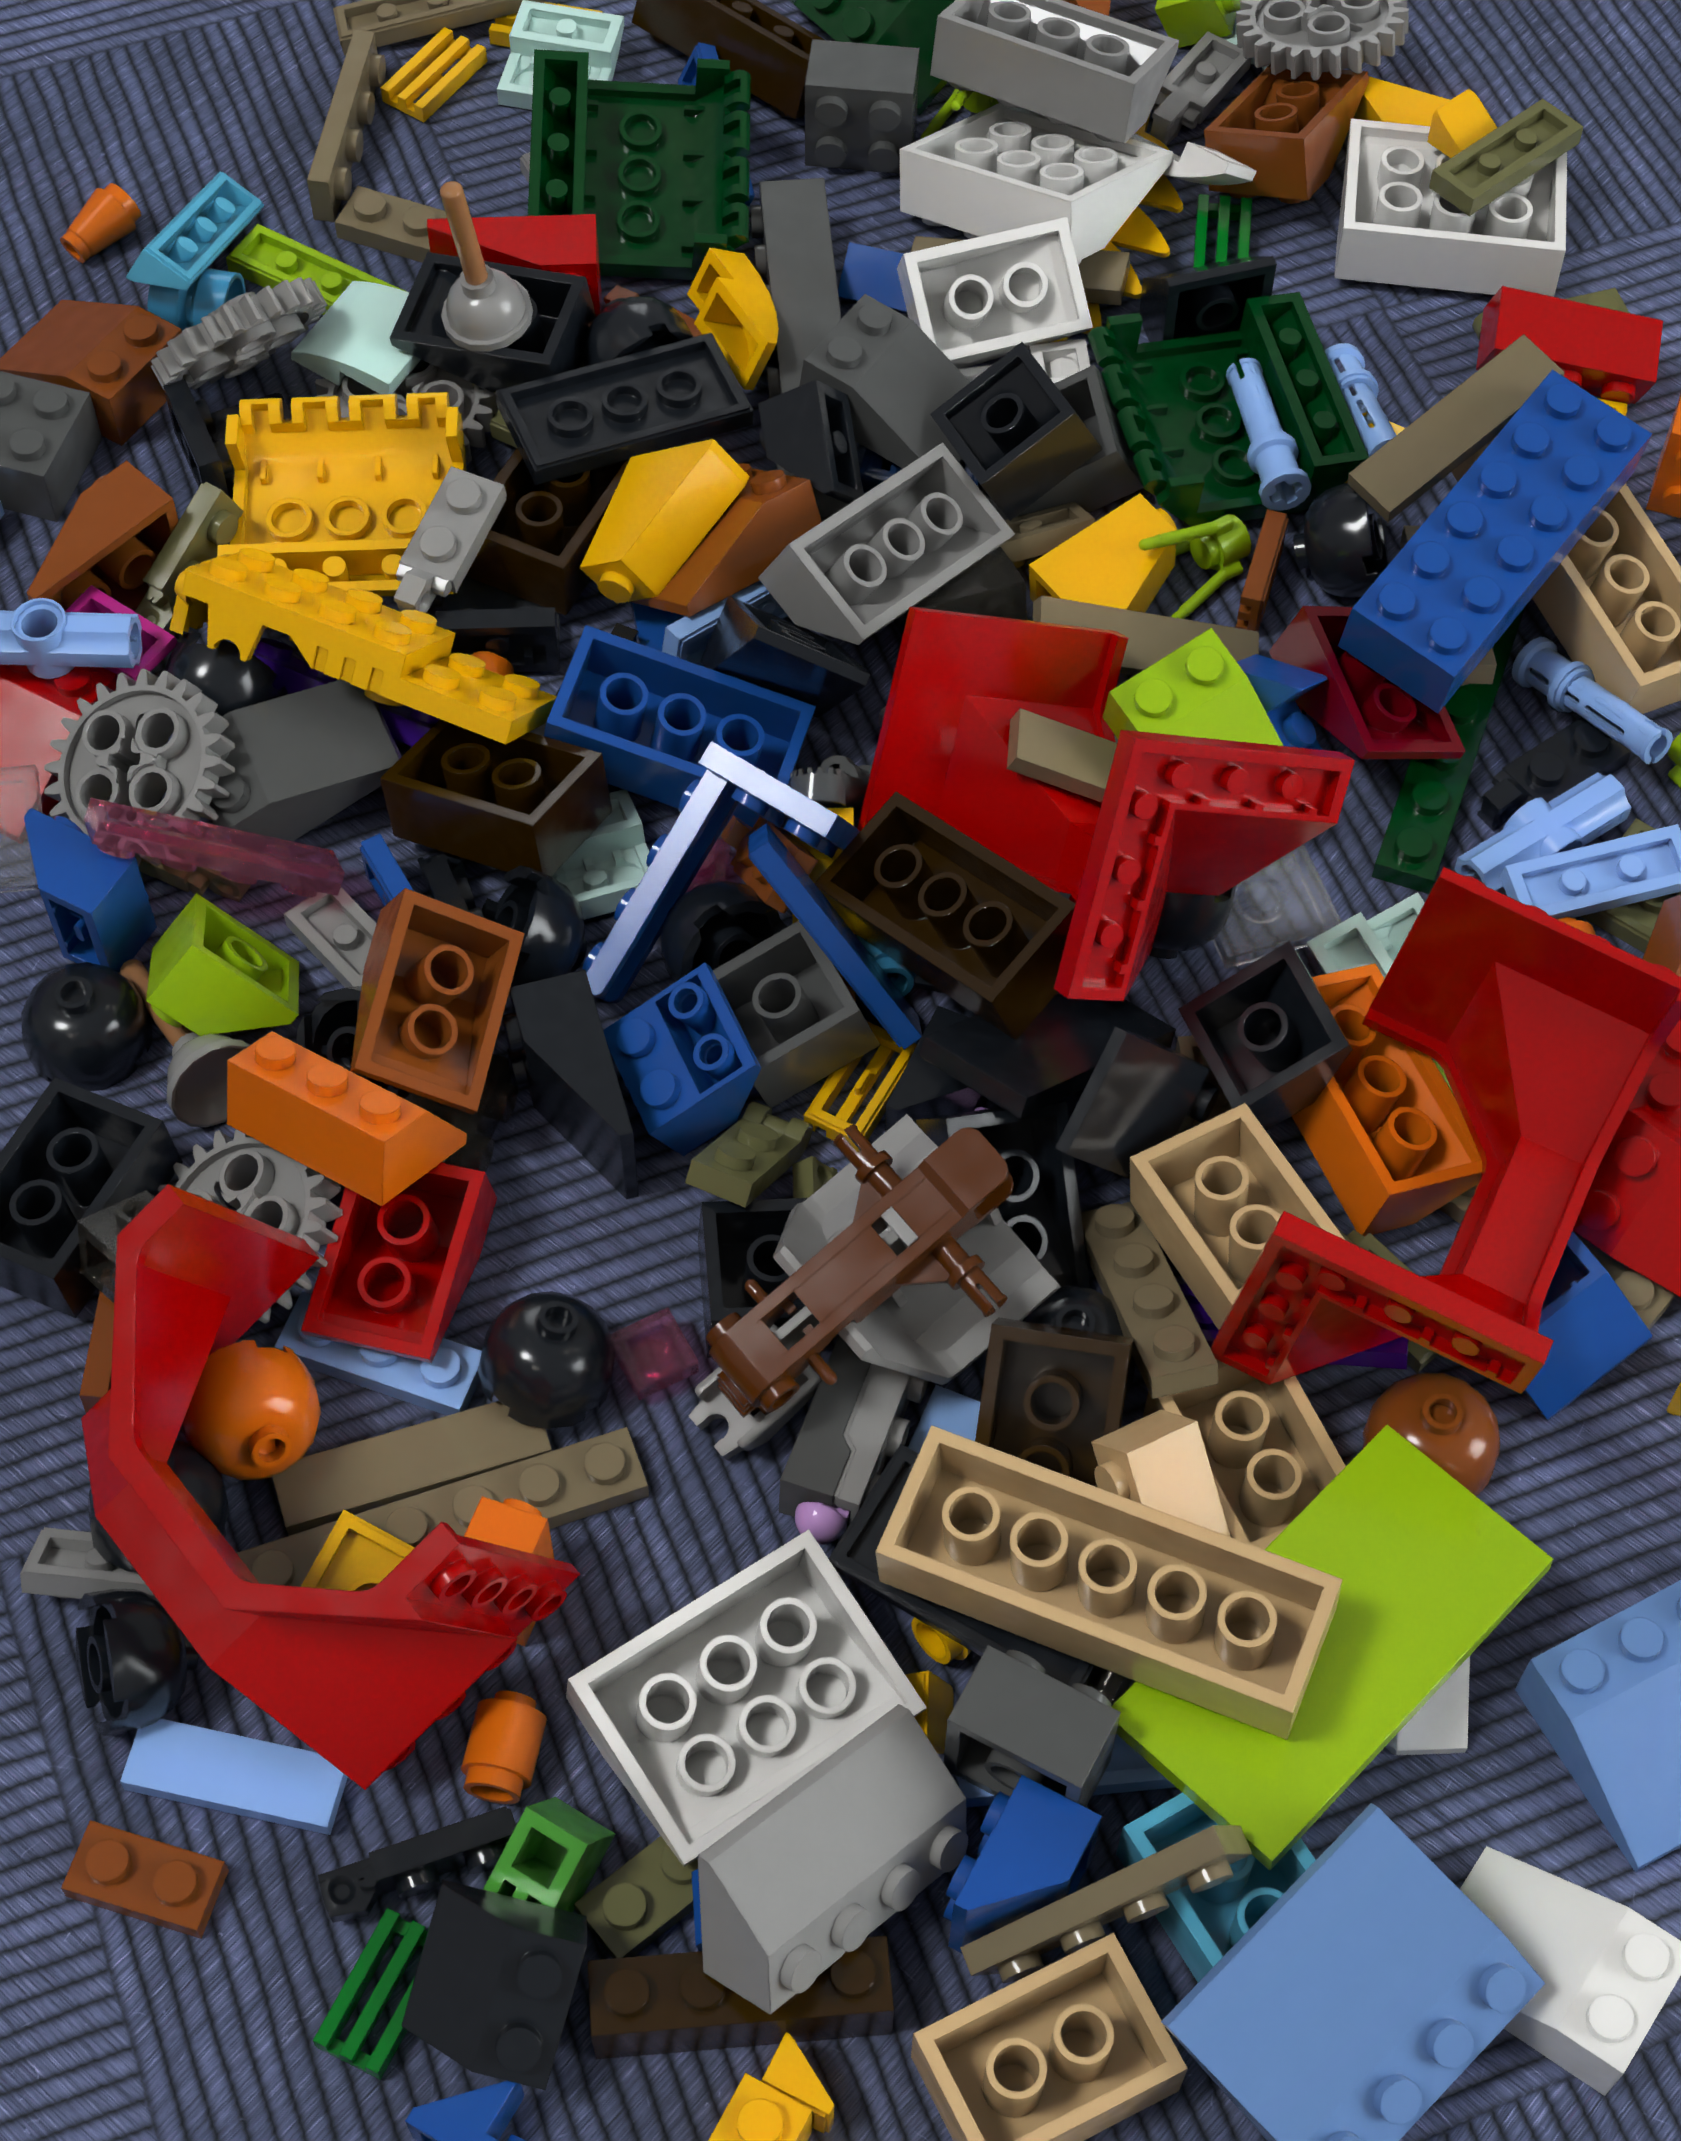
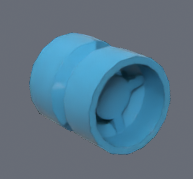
(203, 297)

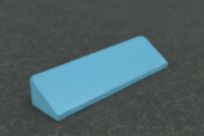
(196, 235)

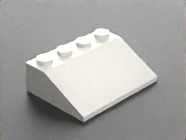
(1022, 170)
(1413, 237)
(739, 1695)

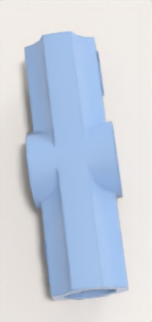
(57, 640)
(1548, 828)

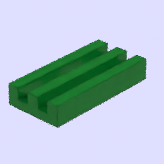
(1223, 212)
(326, 2038)

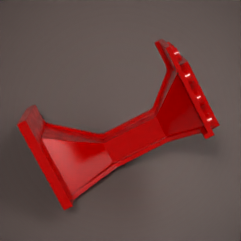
(1173, 807)
(1544, 1057)
(332, 1666)

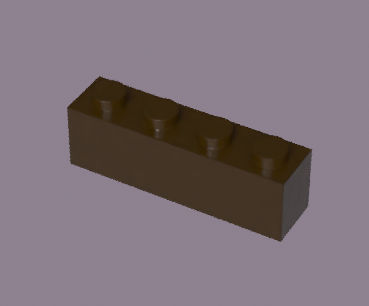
(746, 34)
(675, 2007)

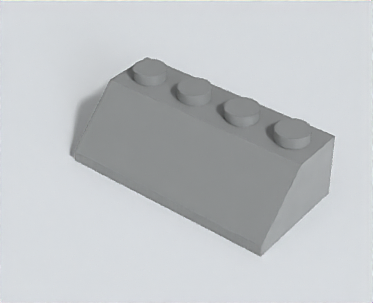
(1054, 62)
(886, 550)
(829, 1861)

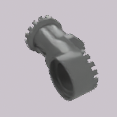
(834, 784)

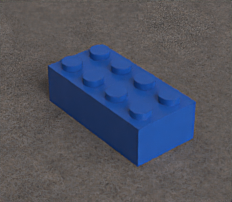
(660, 714)

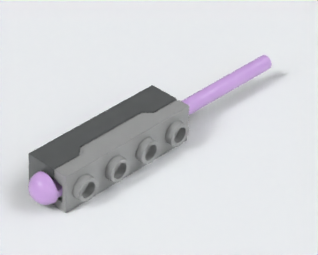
(846, 1442)

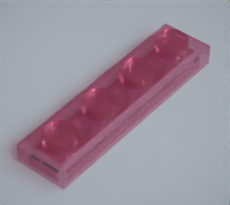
(191, 843)

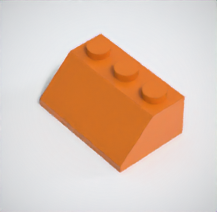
(334, 1119)

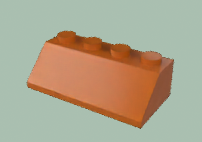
(1385, 1120)

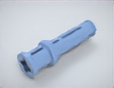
(1365, 398)
(1271, 450)
(1573, 688)

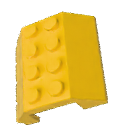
(339, 488)

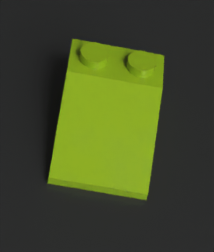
(1192, 694)

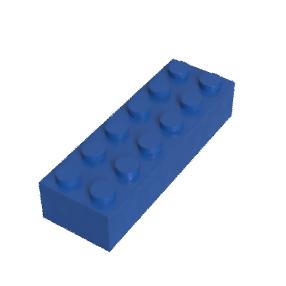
(1493, 541)

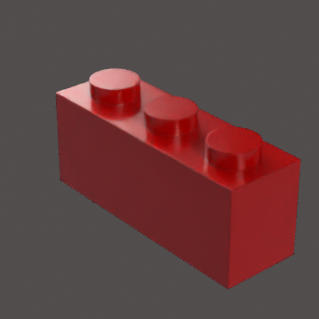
(1595, 346)

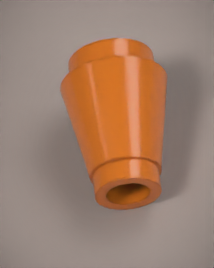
(101, 222)

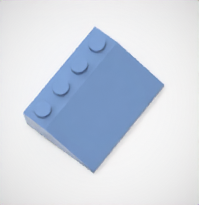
(1616, 1720)
(1354, 1994)

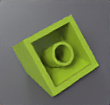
(220, 975)

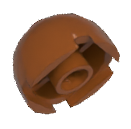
(1444, 1422)

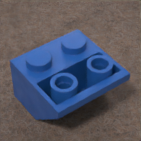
(90, 896)
(685, 1061)
(1590, 1329)
(1028, 1858)

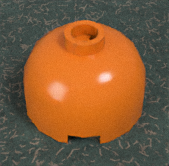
(253, 1411)

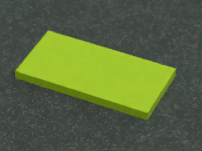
(1419, 1592)

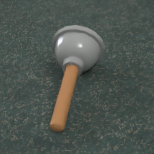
(483, 304)
(198, 1063)

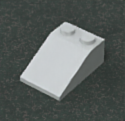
(996, 292)
(1599, 1963)

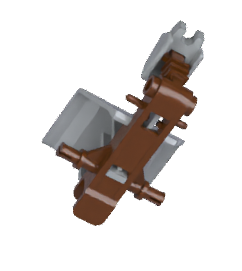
(893, 1259)

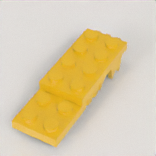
(355, 639)

